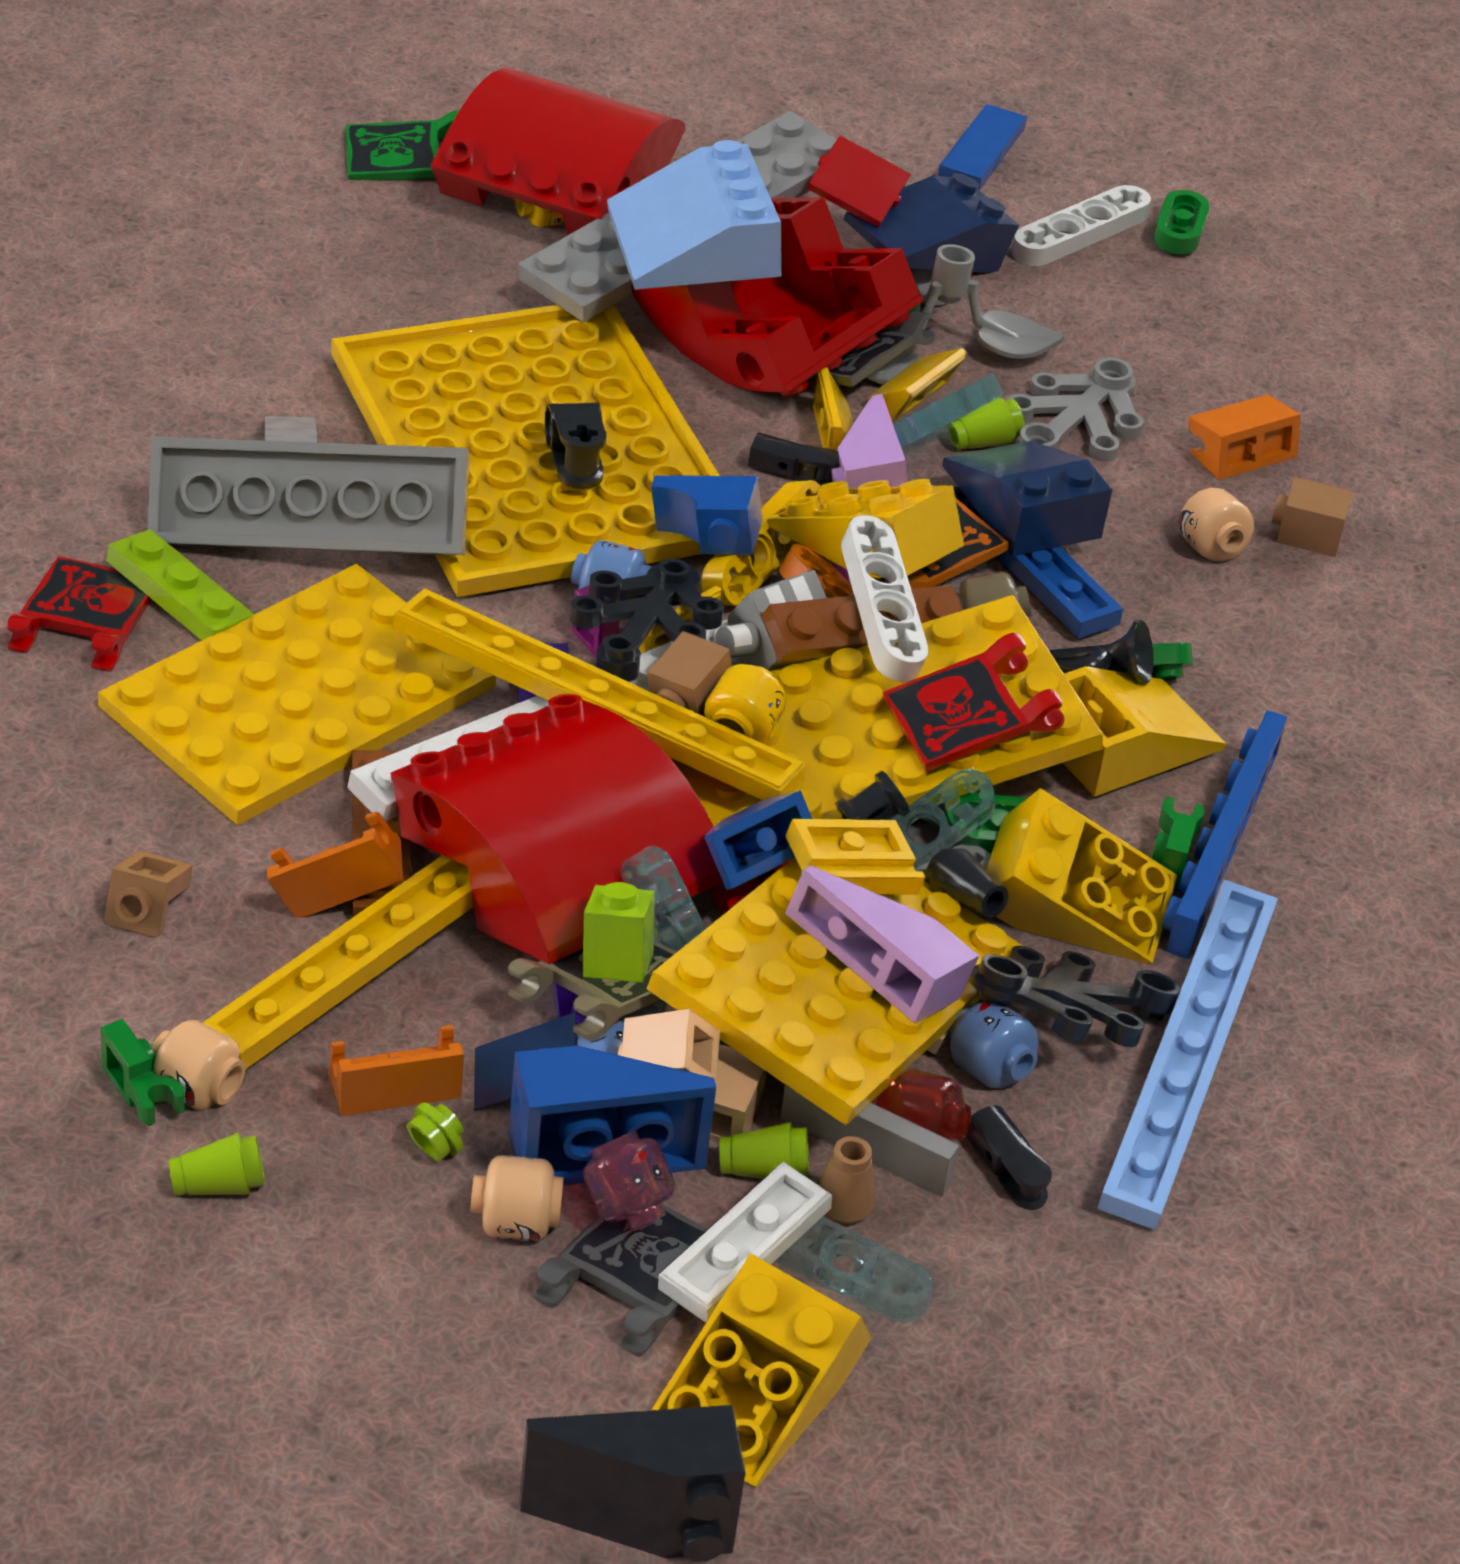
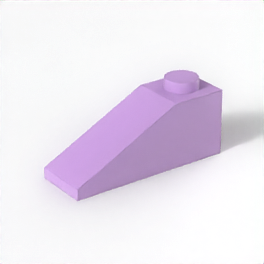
(871, 449)
(886, 944)

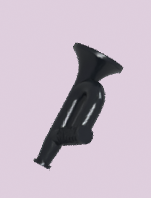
(1130, 653)

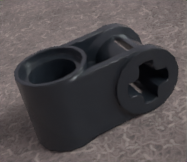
(575, 440)

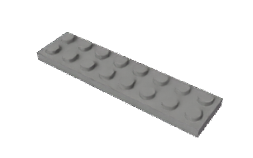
(588, 267)

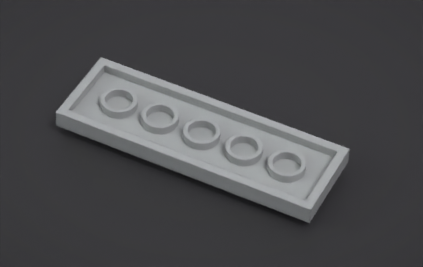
(309, 495)

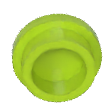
(436, 1131)

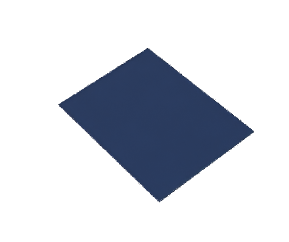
(496, 1059)

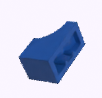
(712, 510)

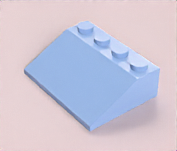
(699, 221)

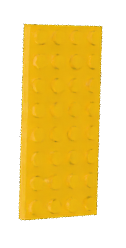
(848, 734)

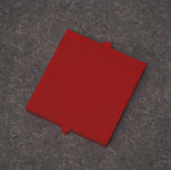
(858, 181)

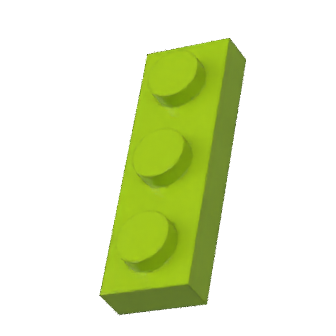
(176, 584)

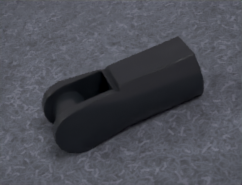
(789, 459)
(1010, 1157)

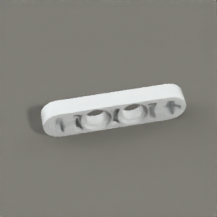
(1043, 243)
(873, 596)

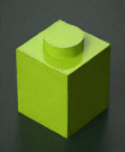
(618, 932)

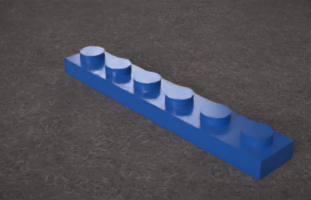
(1218, 845)

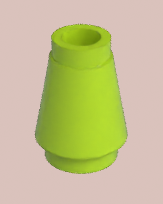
(988, 426)
(763, 1150)
(219, 1168)

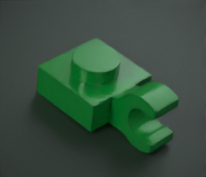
(1176, 839)
(130, 1068)

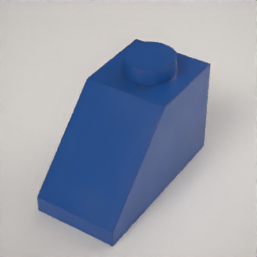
(755, 838)

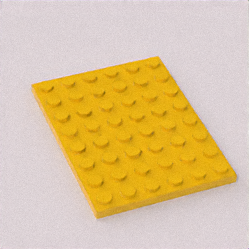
(487, 391)

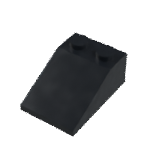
(639, 1478)

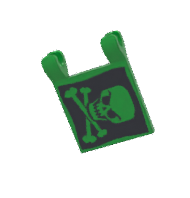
(395, 148)

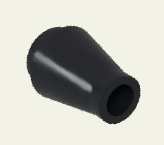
(966, 881)

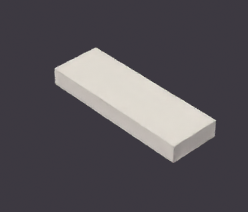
(759, 1224)

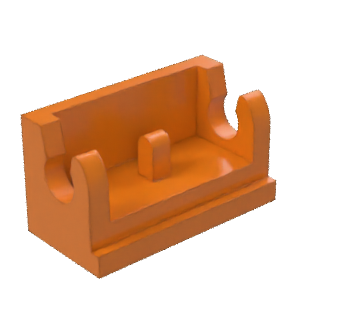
(1246, 435)
(339, 871)
(397, 1077)

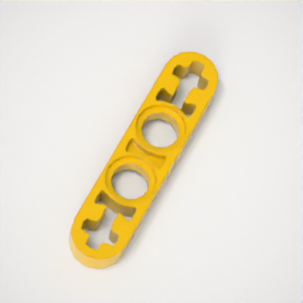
(768, 551)

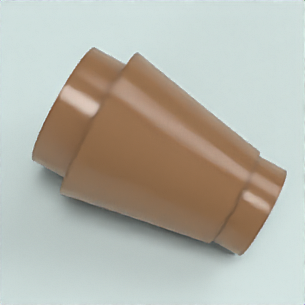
(849, 1181)

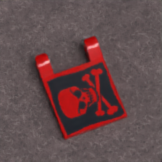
(84, 602)
(969, 706)

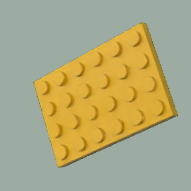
(291, 694)
(800, 1006)

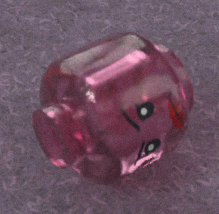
(629, 1180)

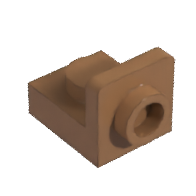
(142, 890)

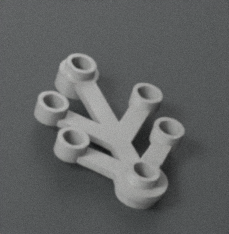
(1107, 380)

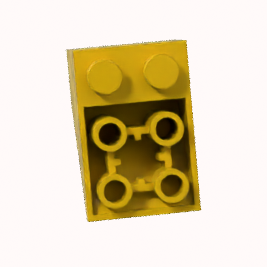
(918, 513)
(1142, 729)
(1079, 881)
(773, 1356)

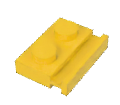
(858, 851)

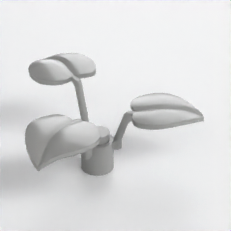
(1000, 330)

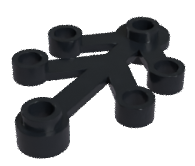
(668, 585)
(1017, 980)

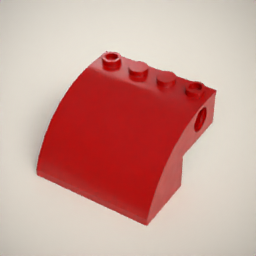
(551, 146)
(793, 325)
(551, 814)

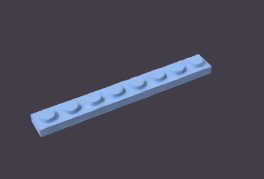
(1187, 1056)

